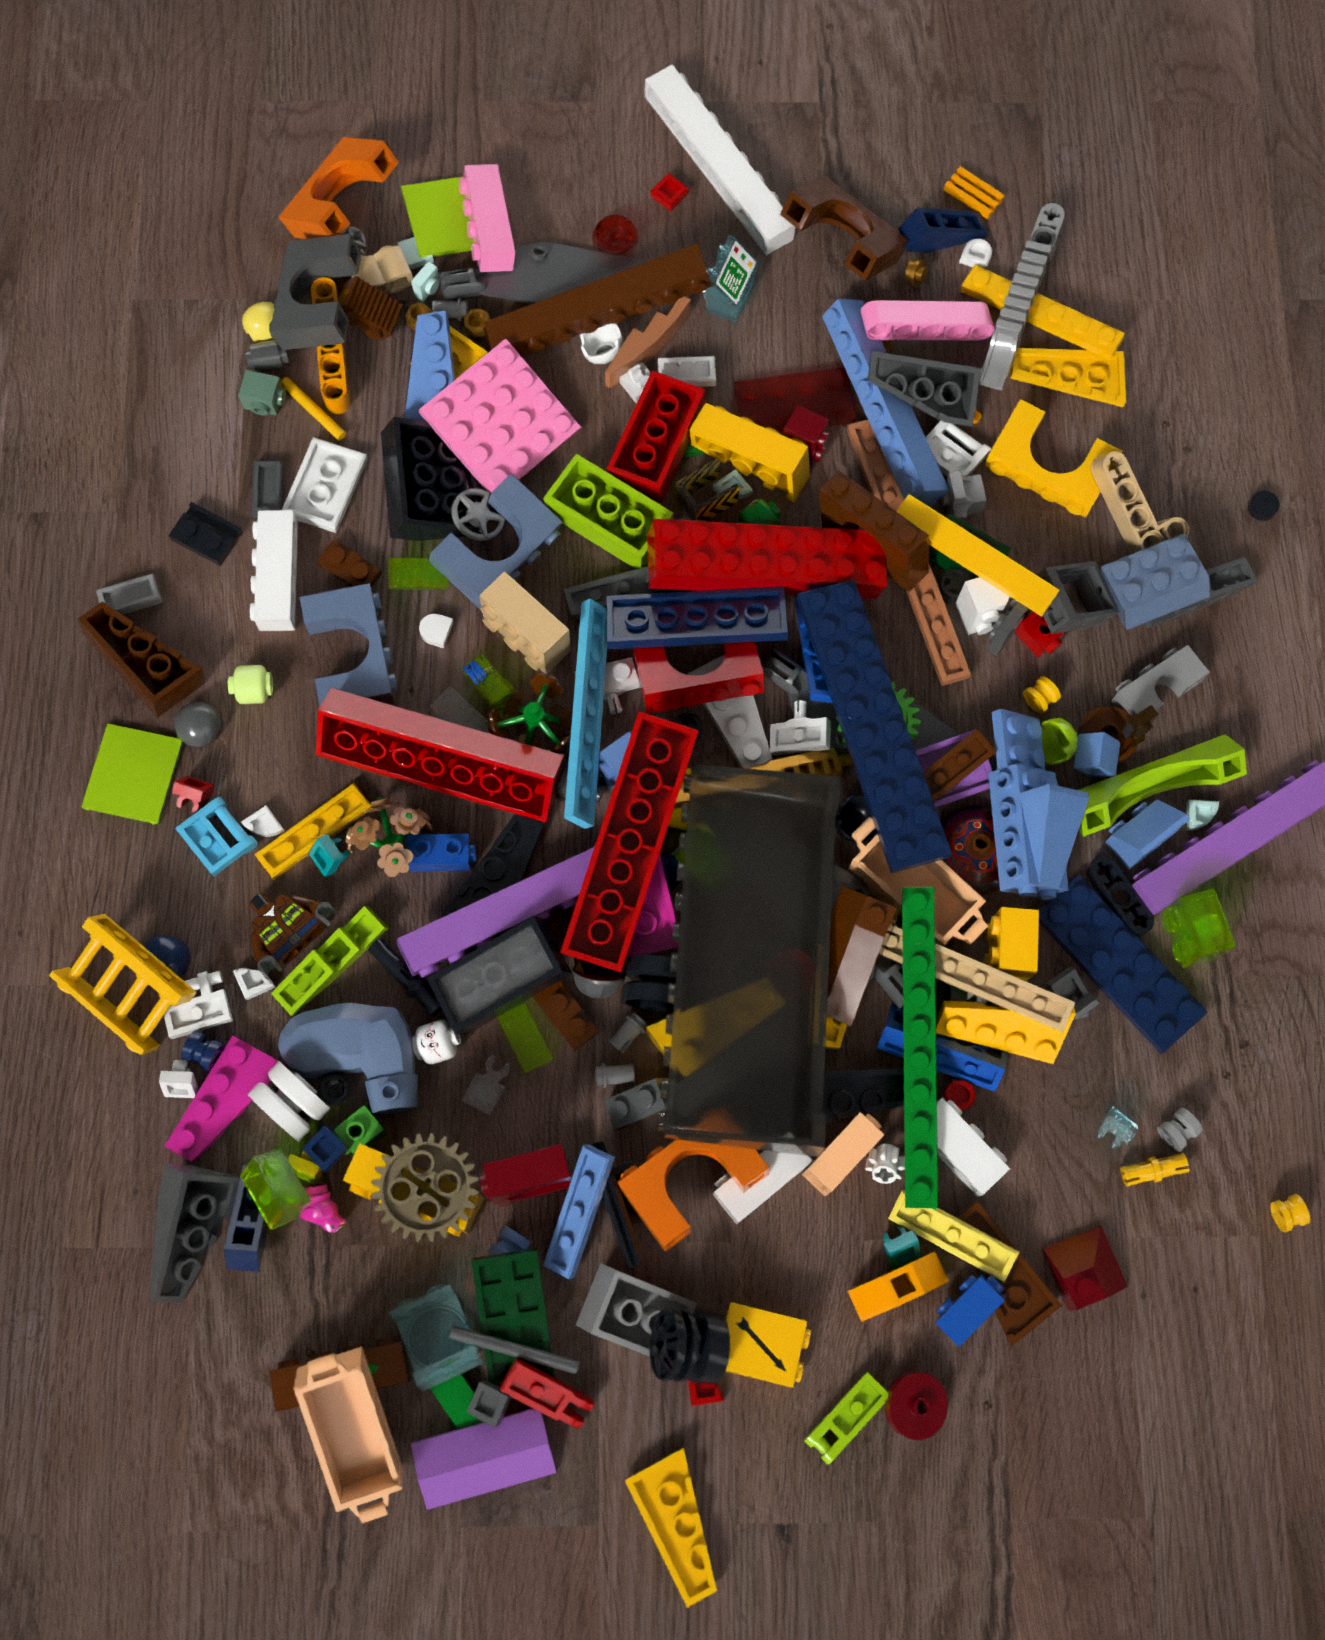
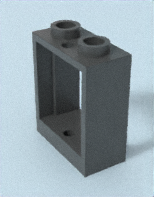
(1088, 580)

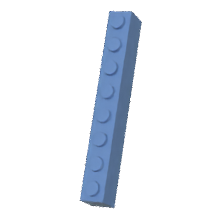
(888, 415)

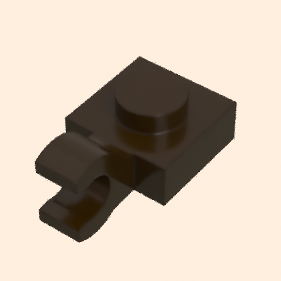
(1139, 725)

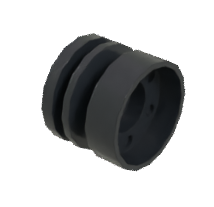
(689, 1346)

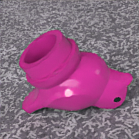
(322, 1209)

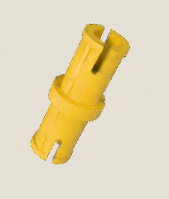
(1154, 1169)

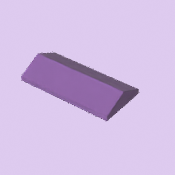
(482, 1458)

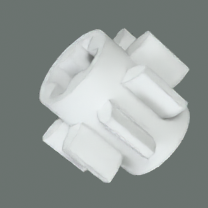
(885, 1163)

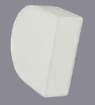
(976, 253)
(435, 629)

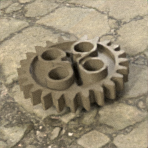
(407, 1212)

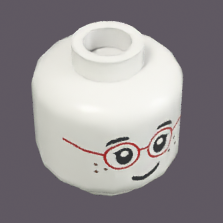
(435, 1042)

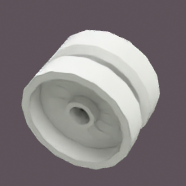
(291, 1098)

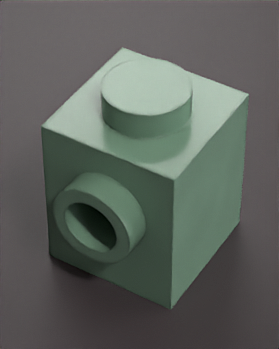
(261, 393)

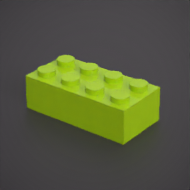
(605, 510)

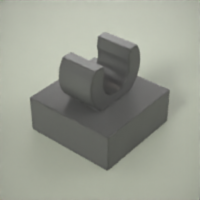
(489, 1403)

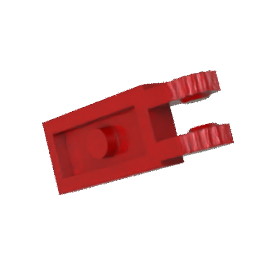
(544, 1393)

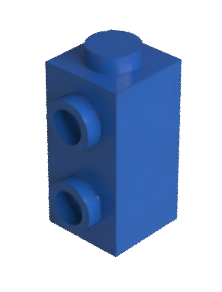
(441, 852)
(976, 1303)

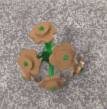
(392, 852)

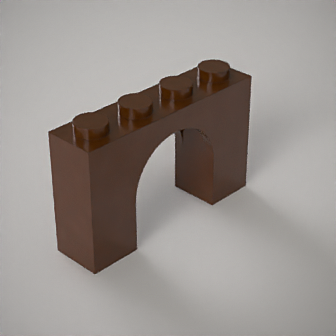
(825, 202)
(850, 506)

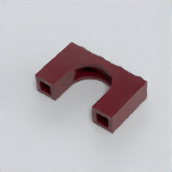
(526, 1176)

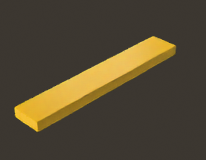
(980, 557)

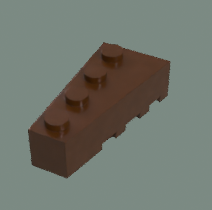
(146, 665)

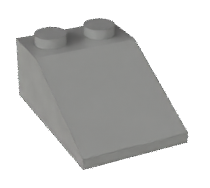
(626, 1308)

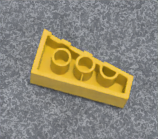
(752, 449)

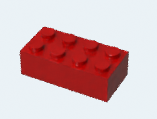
(657, 435)

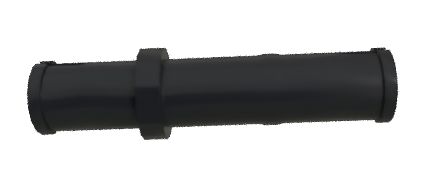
(397, 967)

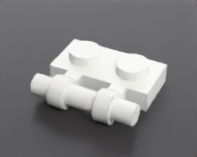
(202, 1011)

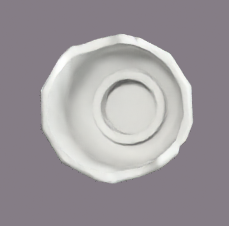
(602, 345)

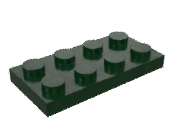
(511, 1306)

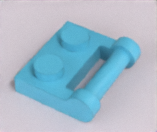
(208, 843)

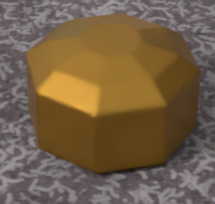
(474, 322)

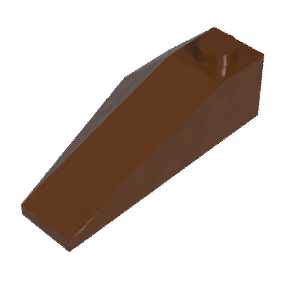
(856, 945)

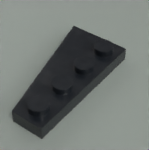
(503, 864)

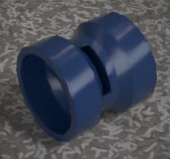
(202, 1050)

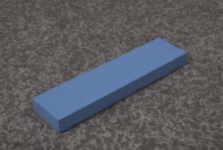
(578, 1211)

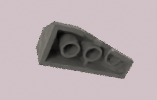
(932, 386)
(187, 1217)

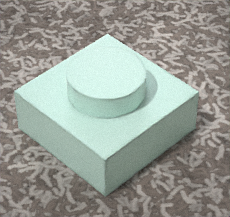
(426, 282)

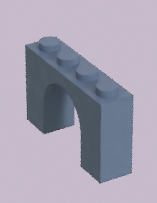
(534, 527)
(354, 610)

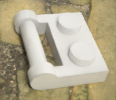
(951, 456)

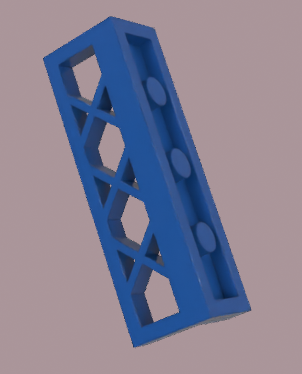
(953, 1059)

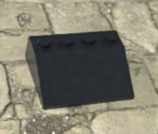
(422, 482)

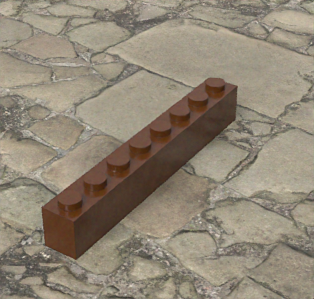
(602, 302)

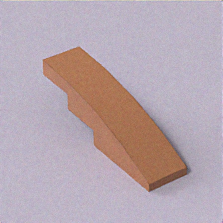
(644, 346)

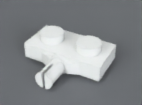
(619, 677)
(800, 733)

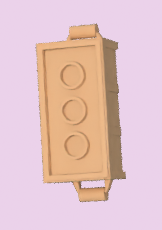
(954, 898)
(349, 1432)

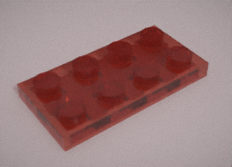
(774, 399)

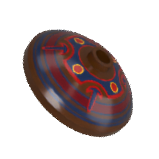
(972, 864)

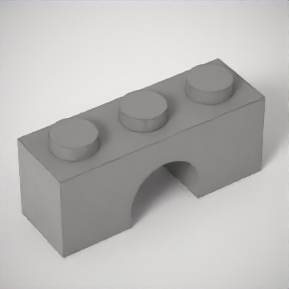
(1178, 671)

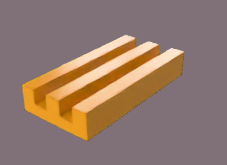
(977, 190)

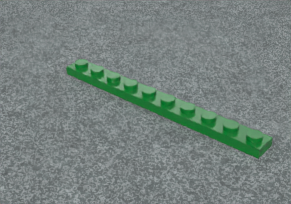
(920, 1048)

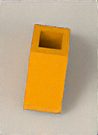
(898, 1286)

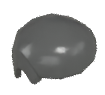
(198, 724)

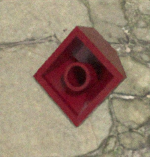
(1085, 1269)

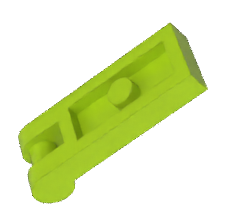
(848, 1417)

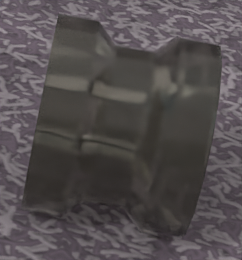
(954, 579)

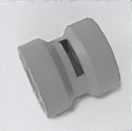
(1180, 1129)

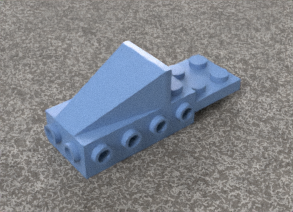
(1043, 817)

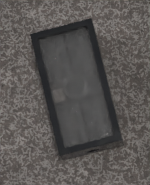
(499, 975)

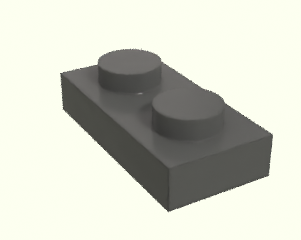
(635, 1104)

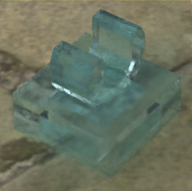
(1119, 1125)

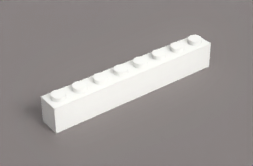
(719, 158)

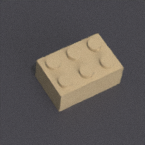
(524, 623)

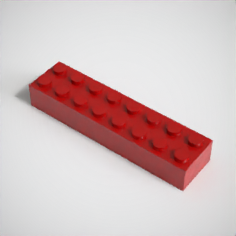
(762, 556)
(438, 754)
(629, 841)

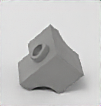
(965, 495)

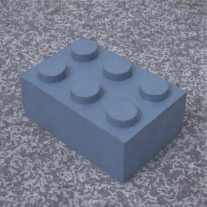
(1156, 581)

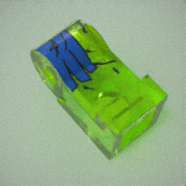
(487, 682)

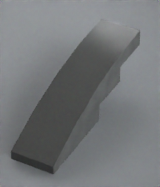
(1224, 582)

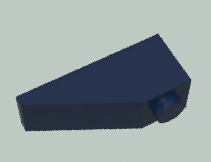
(941, 228)
(245, 1233)

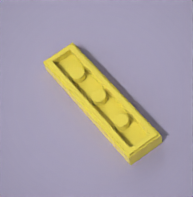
(956, 1237)

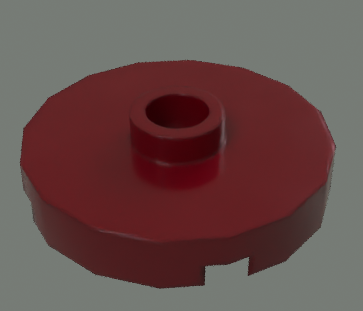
(903, 1401)

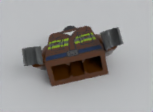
(285, 928)

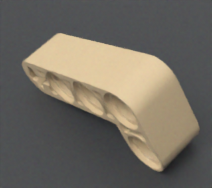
(1133, 502)

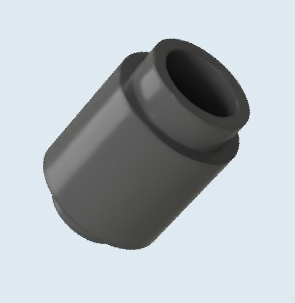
(266, 356)

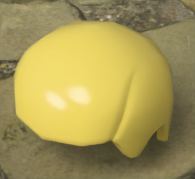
(257, 321)

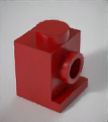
(1037, 641)

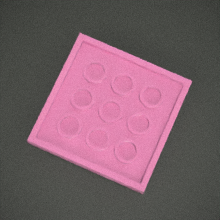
(499, 418)

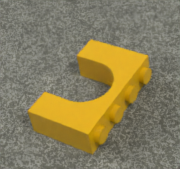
(1014, 460)

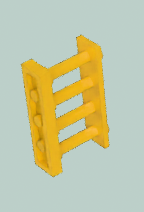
(148, 971)

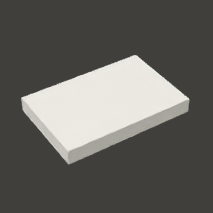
(325, 484)

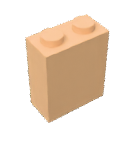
(844, 1153)

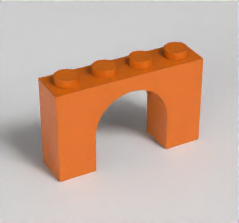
(352, 160)
(647, 1184)

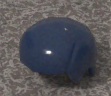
(170, 951)

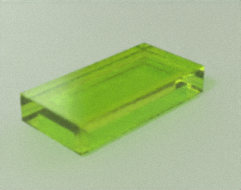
(525, 1038)

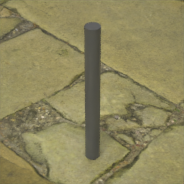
(514, 1349)

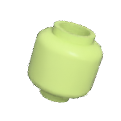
(251, 684)

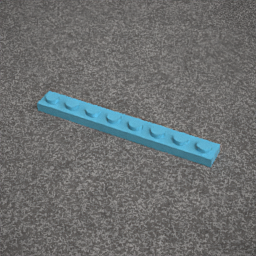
(587, 715)

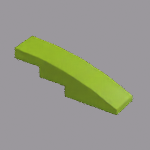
(329, 961)

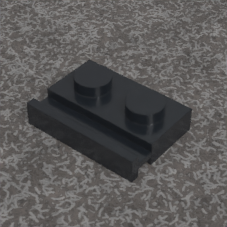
(205, 534)

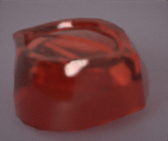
(615, 235)

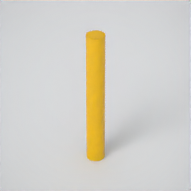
(313, 409)

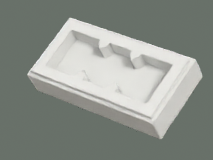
(692, 370)

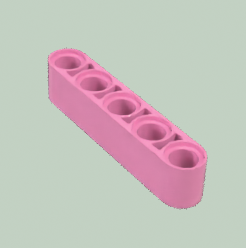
(927, 320)

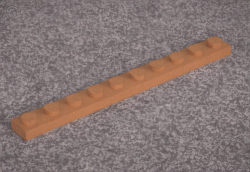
(925, 596)

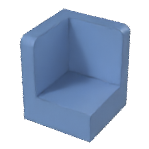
(1097, 754)

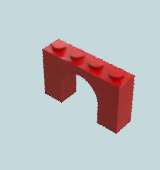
(668, 689)

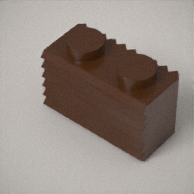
(369, 308)

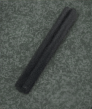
(620, 1218)

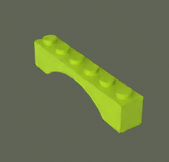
(1203, 764)

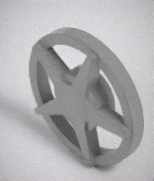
(476, 515)

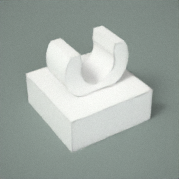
(635, 380)
(179, 1081)

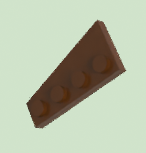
(1027, 1297)

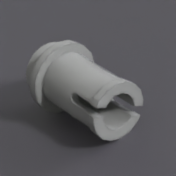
(454, 309)
(628, 1032)
(614, 1074)

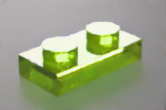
(414, 575)

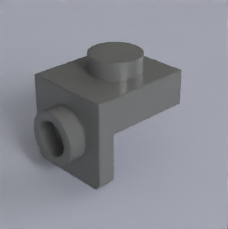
(1070, 986)

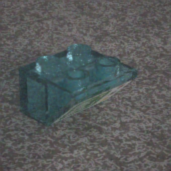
(731, 280)

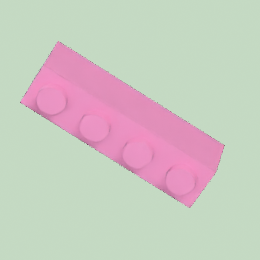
(488, 218)

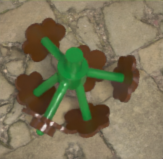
(525, 710)

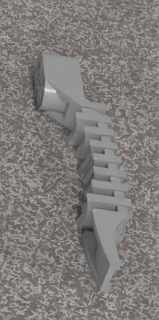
(1021, 296)

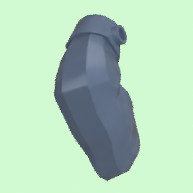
(356, 1041)

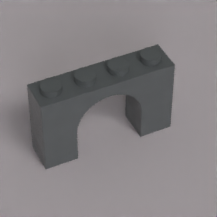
(306, 260)

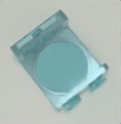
(426, 1332)

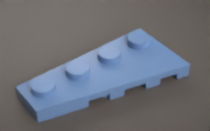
(431, 362)

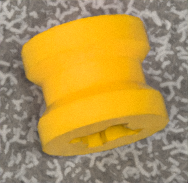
(1041, 694)
(1290, 1213)

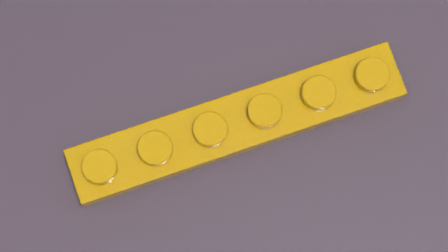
(1047, 314)

